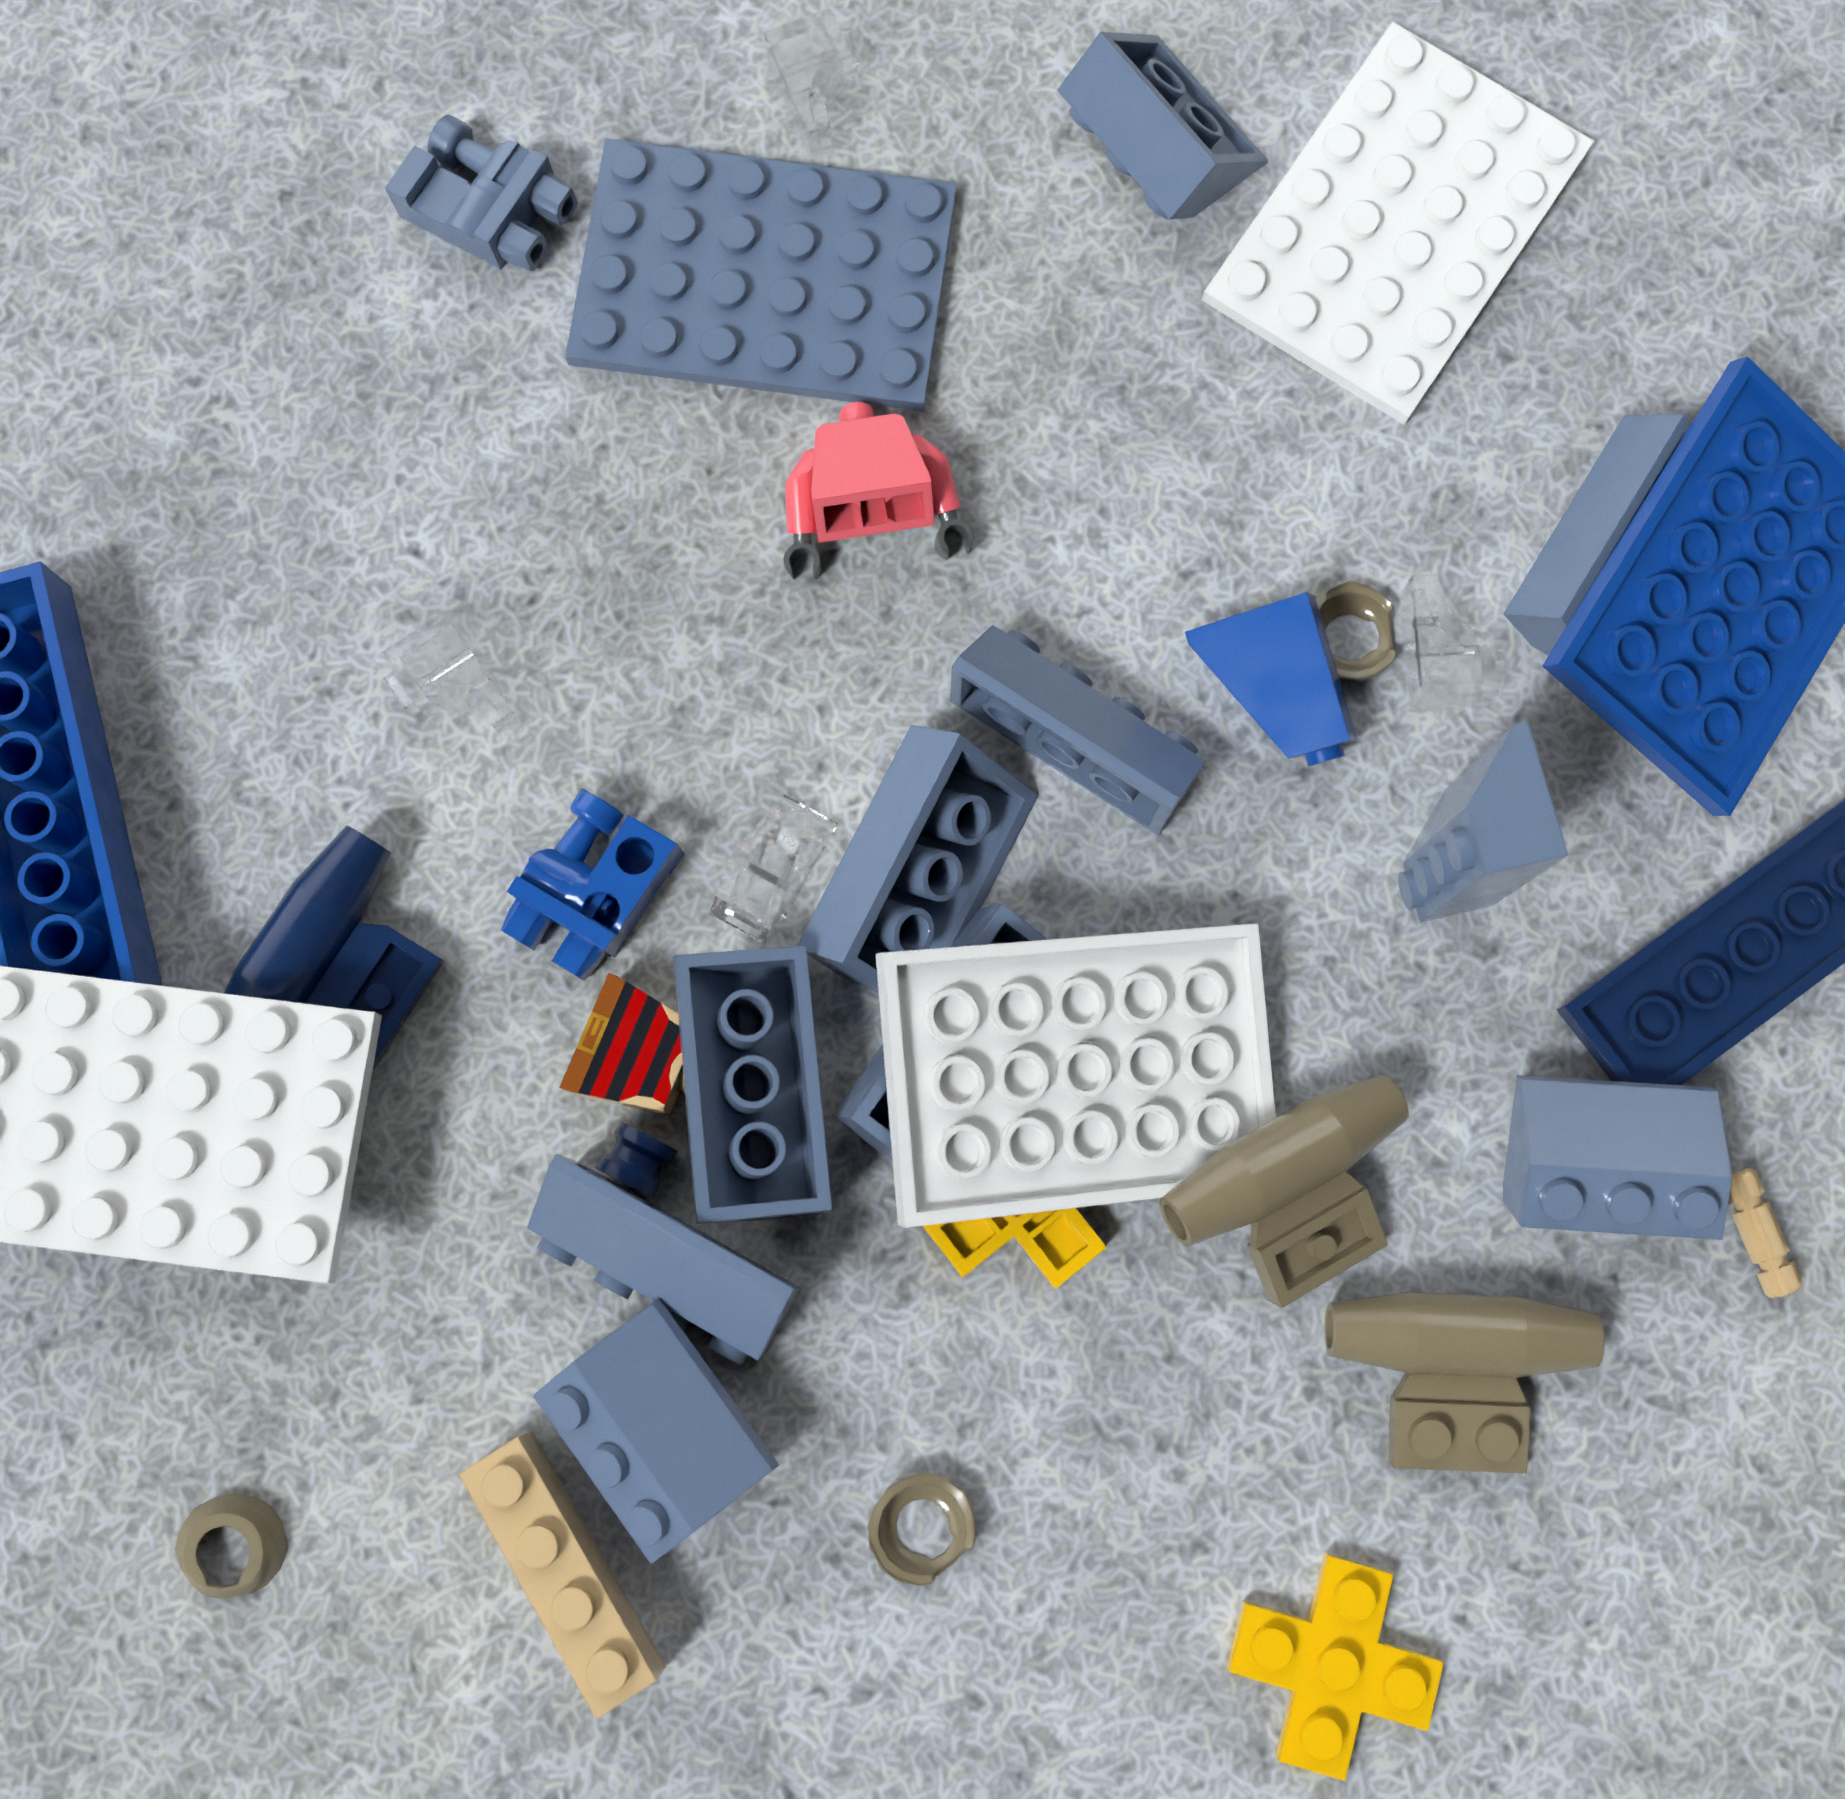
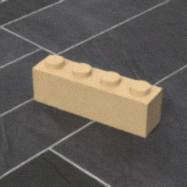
(563, 1574)

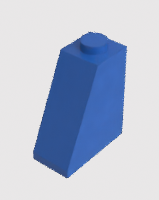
(1282, 675)

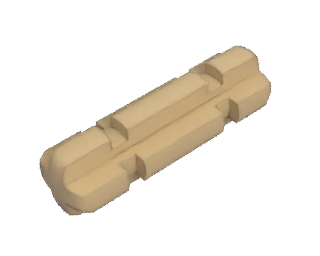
(1762, 1235)

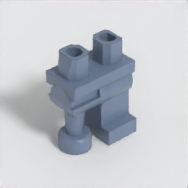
(492, 213)

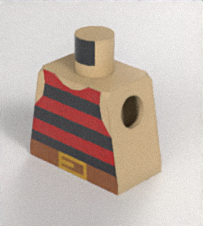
(628, 1051)

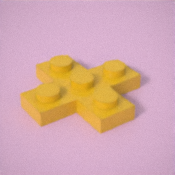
(1054, 1240)
(1334, 1666)

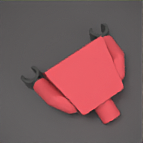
(868, 481)

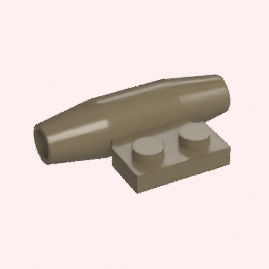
(1295, 1189)
(1461, 1369)

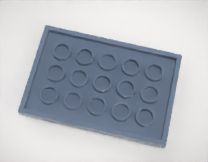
(762, 274)

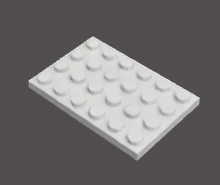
(1397, 222)
(1069, 1068)
(179, 1123)

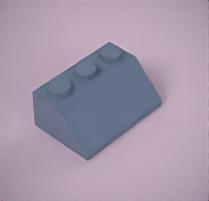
(1158, 123)
(1617, 1158)
(655, 1430)

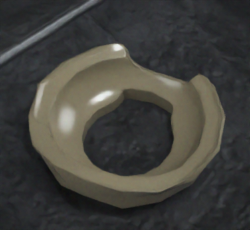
(1370, 606)
(259, 1527)
(882, 1534)

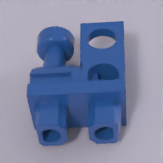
(592, 903)

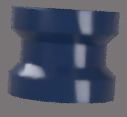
(636, 1159)

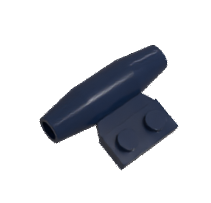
(322, 953)

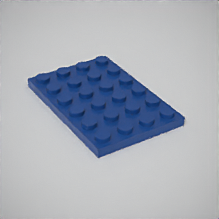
(1718, 592)

